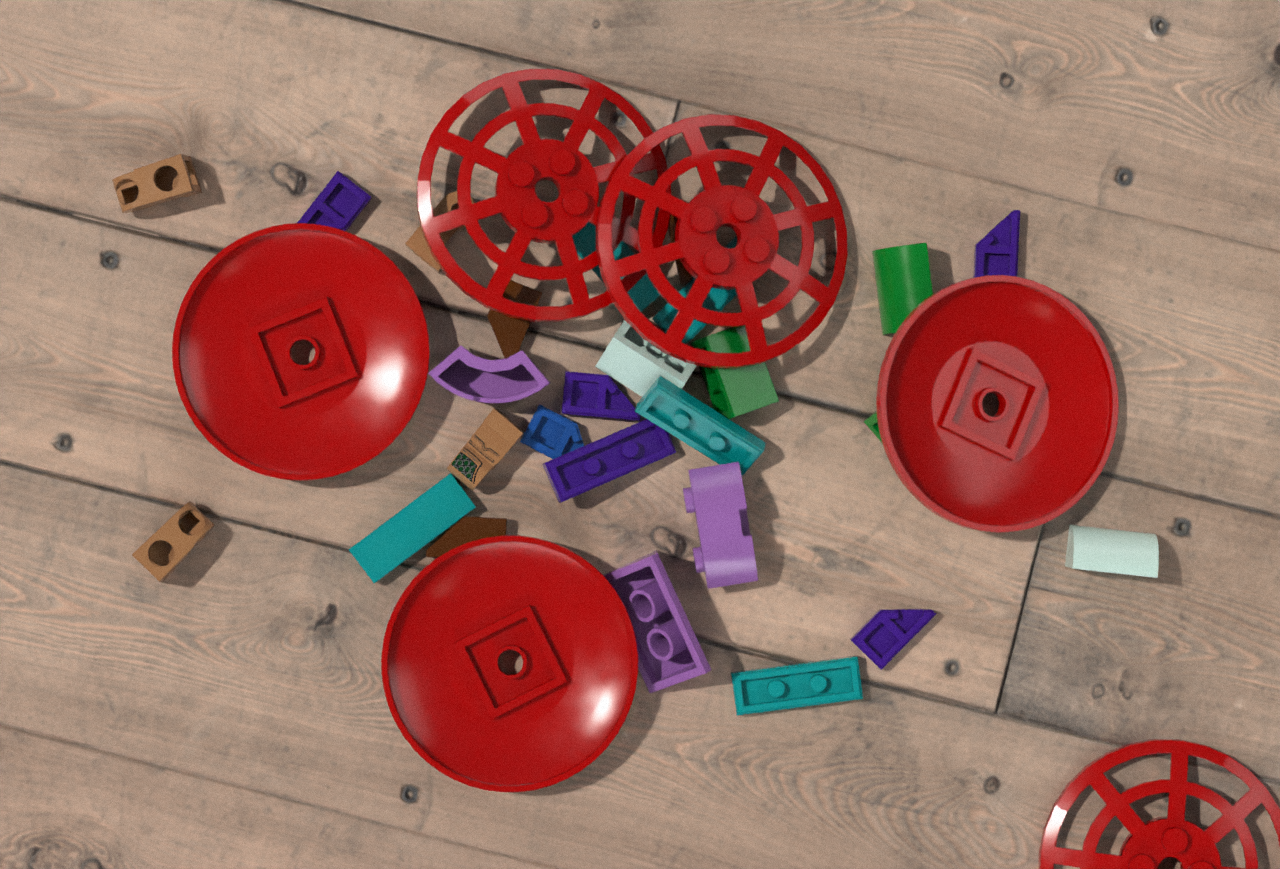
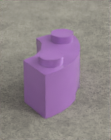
(489, 379)
(722, 525)

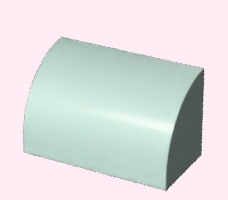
(639, 363)
(1112, 551)

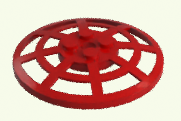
(517, 199)
(702, 254)
(1161, 836)

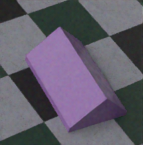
(662, 631)

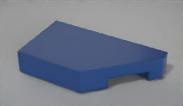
(552, 433)

